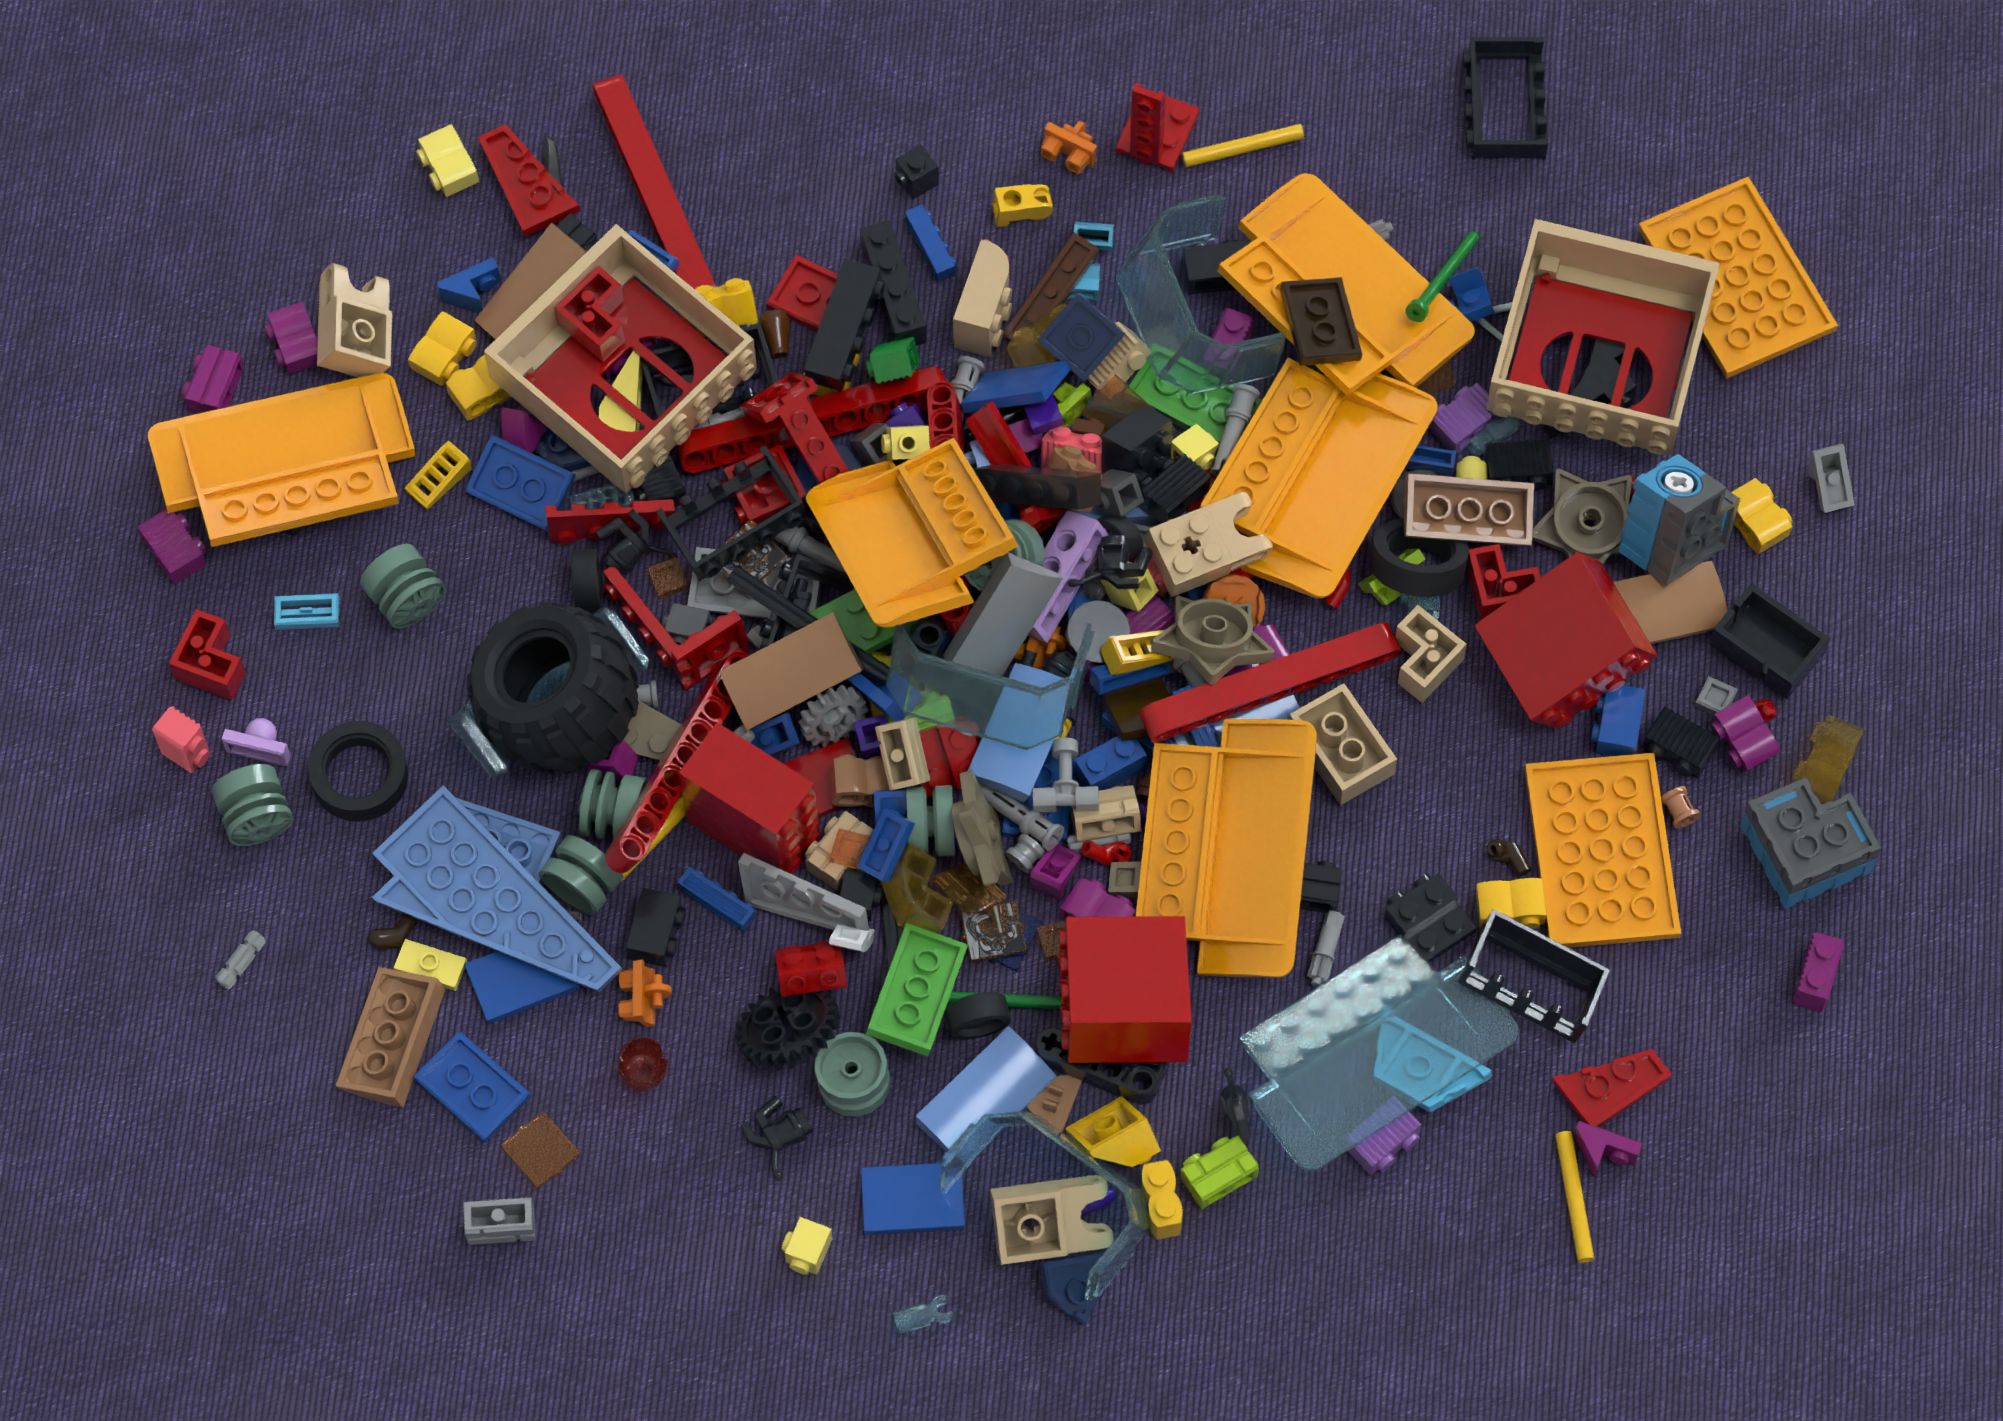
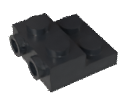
(1429, 917)

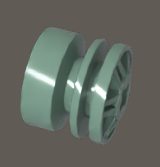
(1029, 548)
(402, 586)
(252, 805)
(606, 805)

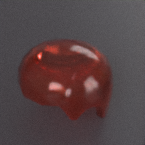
(642, 1063)

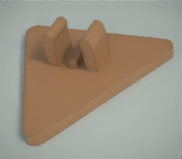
(1056, 1100)

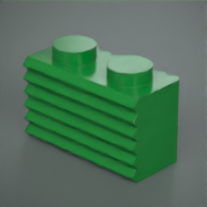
(893, 360)

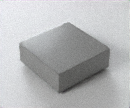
(1715, 696)

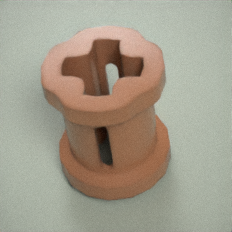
(1680, 807)

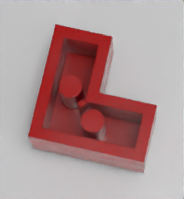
(588, 310)
(1491, 582)
(201, 658)

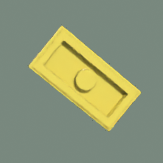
(431, 962)

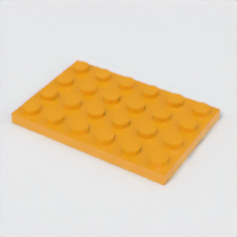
(1761, 291)
(1602, 850)

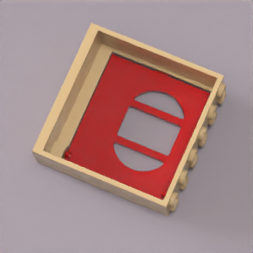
(1611, 294)
(556, 373)

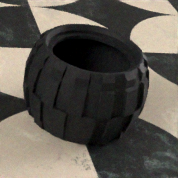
(576, 721)

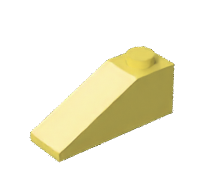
(629, 385)

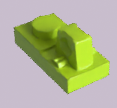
(1071, 402)
(1383, 593)

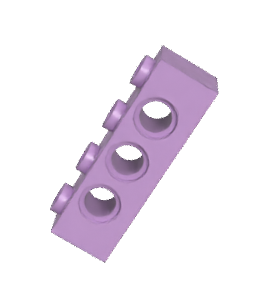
(1069, 554)

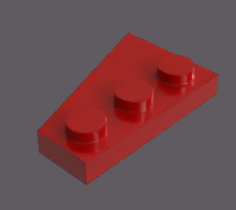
(1611, 1088)

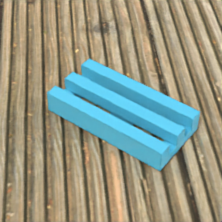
(310, 620)

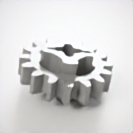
(832, 715)

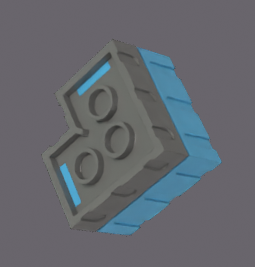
(1676, 519)
(1808, 843)

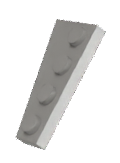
(795, 898)

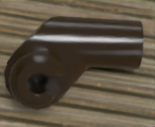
(1509, 853)
(392, 937)

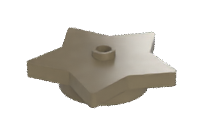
(1579, 501)
(1213, 637)
(980, 833)

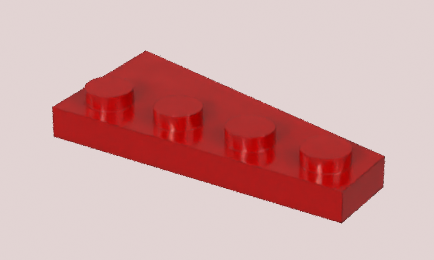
(528, 186)
(582, 523)

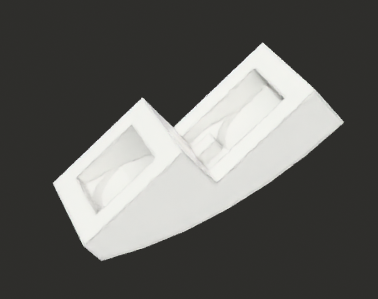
(852, 938)

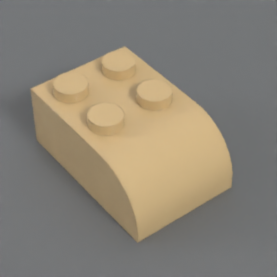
(983, 302)
(1348, 746)

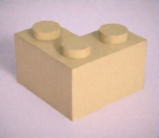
(1433, 653)

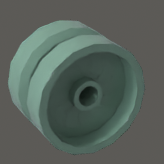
(931, 820)
(580, 875)
(852, 1074)

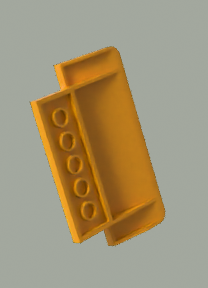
(1314, 235)
(285, 458)
(1320, 470)
(911, 532)
(1232, 843)

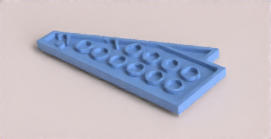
(470, 885)

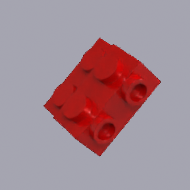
(765, 496)
(946, 755)
(810, 968)

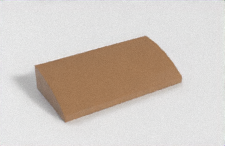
(532, 277)
(1468, 509)
(1678, 610)
(790, 670)
(391, 1036)

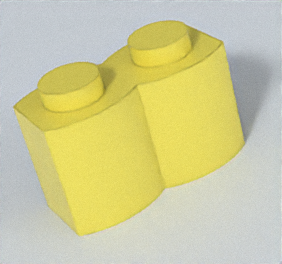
(448, 161)

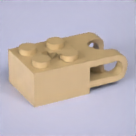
(353, 324)
(1212, 538)
(1055, 1222)

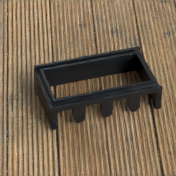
(1506, 48)
(677, 358)
(718, 493)
(788, 573)
(1545, 954)

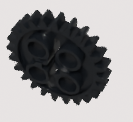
(765, 1039)

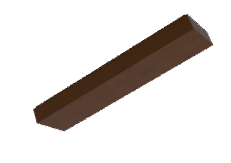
(1056, 283)

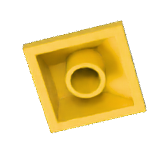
(1116, 1134)

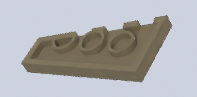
(650, 732)

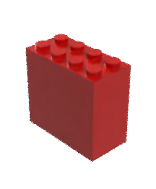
(1566, 641)
(749, 800)
(1124, 989)

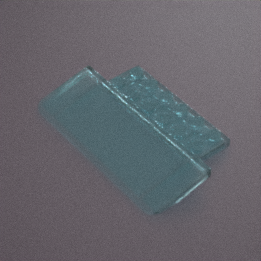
(1369, 1050)

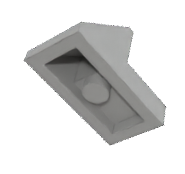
(1832, 478)

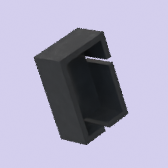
(1769, 641)

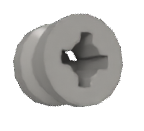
(1025, 853)

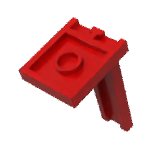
(1157, 128)
(789, 403)
(1003, 448)
(700, 652)

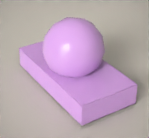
(257, 743)

